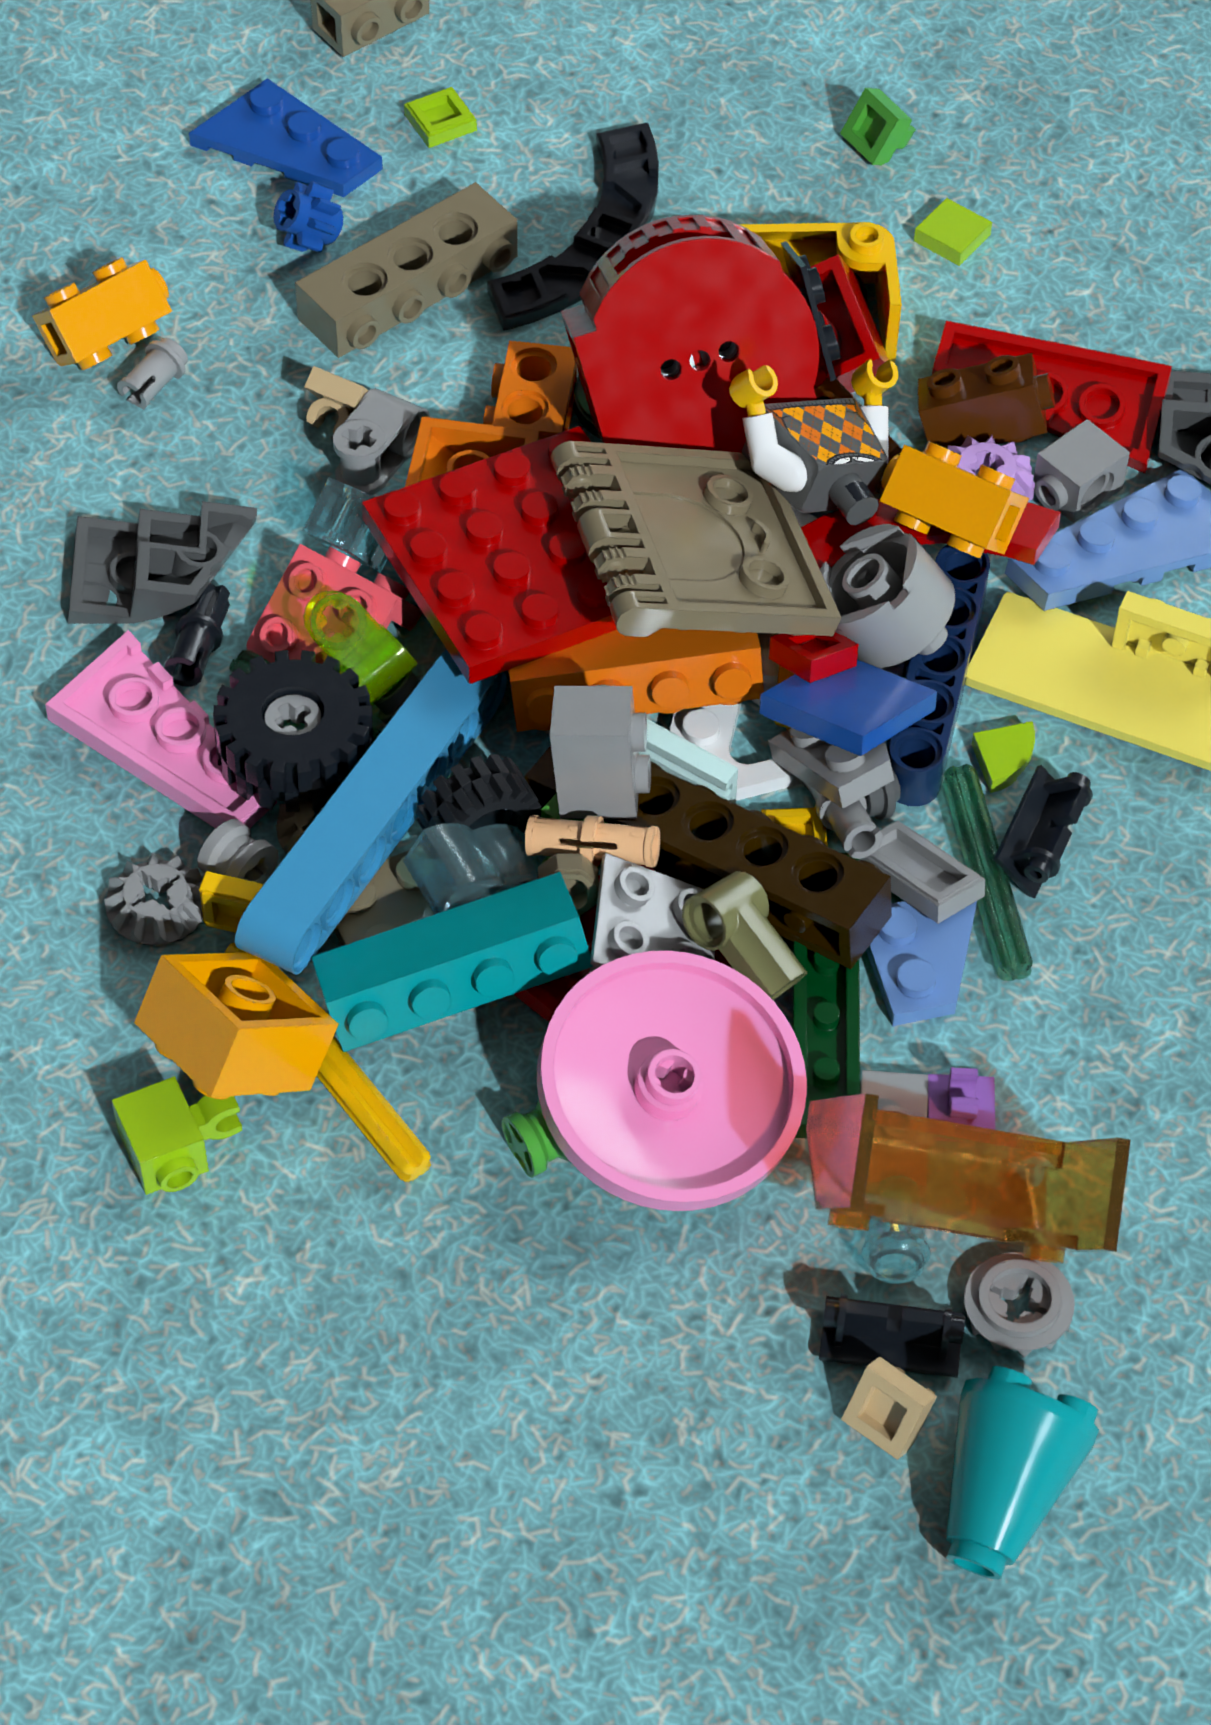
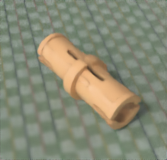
(592, 839)

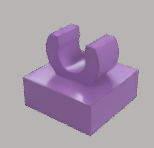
(962, 1098)

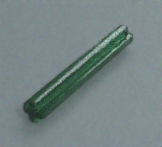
(979, 848)

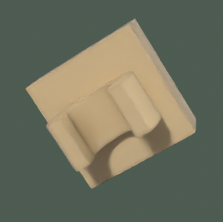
(333, 395)
(888, 1407)

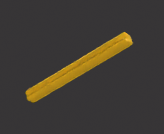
(370, 1111)

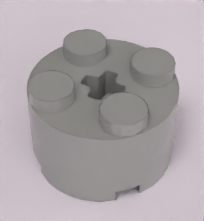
(890, 596)

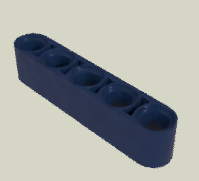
(922, 749)

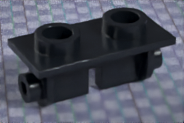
(1040, 828)
(902, 1335)

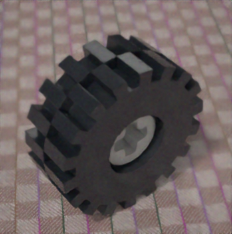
(285, 761)

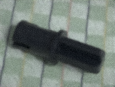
(198, 636)

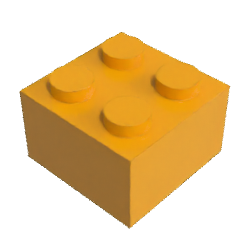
(235, 1024)

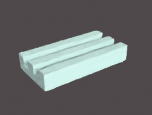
(690, 762)

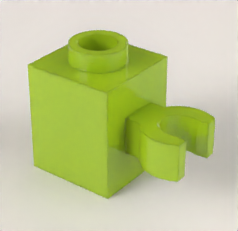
(168, 1136)

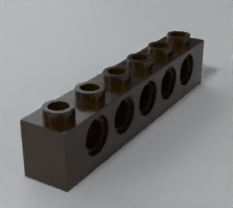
(811, 889)

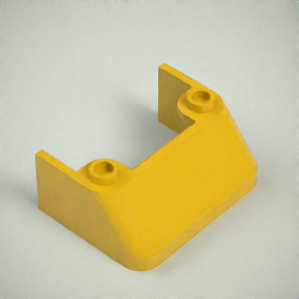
(863, 247)

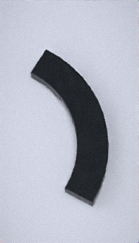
(625, 204)

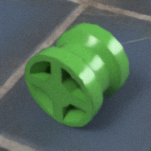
(531, 1140)

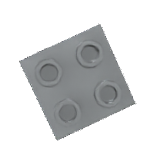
(639, 913)

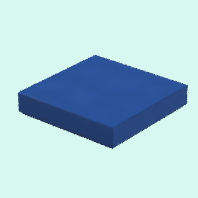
(851, 707)

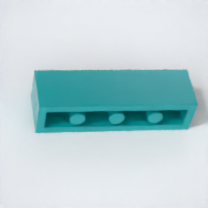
(452, 961)

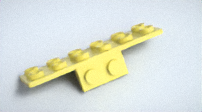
(1128, 681)

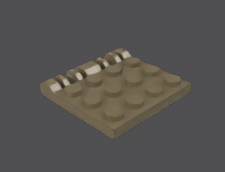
(692, 541)

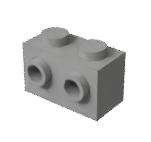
(597, 751)

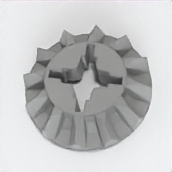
(149, 921)
(1006, 1277)

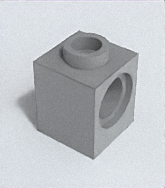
(1080, 471)

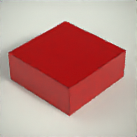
(812, 655)

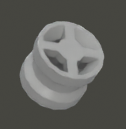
(236, 854)

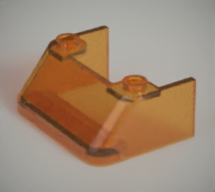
(964, 1179)

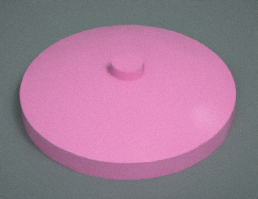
(671, 1080)

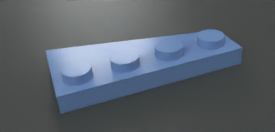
(1127, 541)

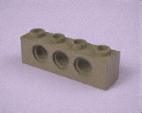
(407, 270)

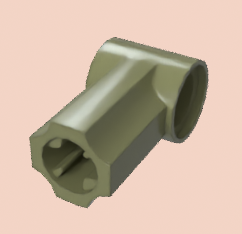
(735, 921)

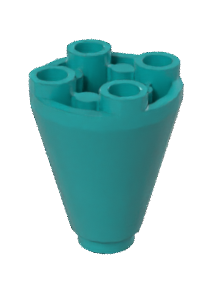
(1010, 1466)

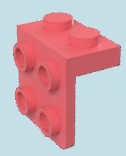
(310, 573)

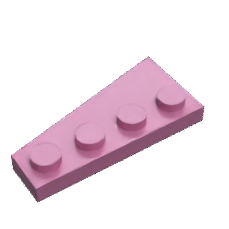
(151, 730)

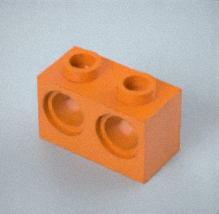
(533, 388)

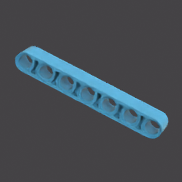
(367, 816)

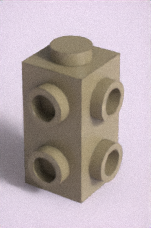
(358, 23)

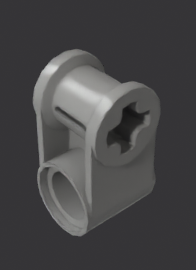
(376, 440)

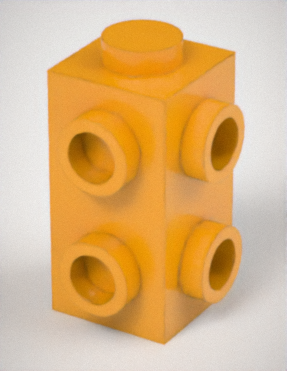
(117, 306)
(934, 491)

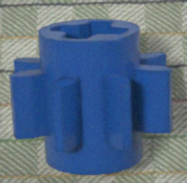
(308, 217)

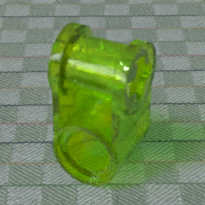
(361, 646)

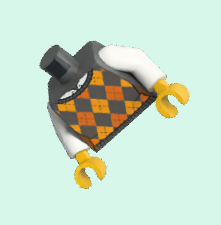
(819, 450)

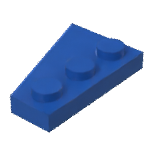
(290, 137)

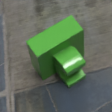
(877, 127)

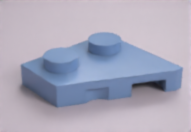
(920, 962)

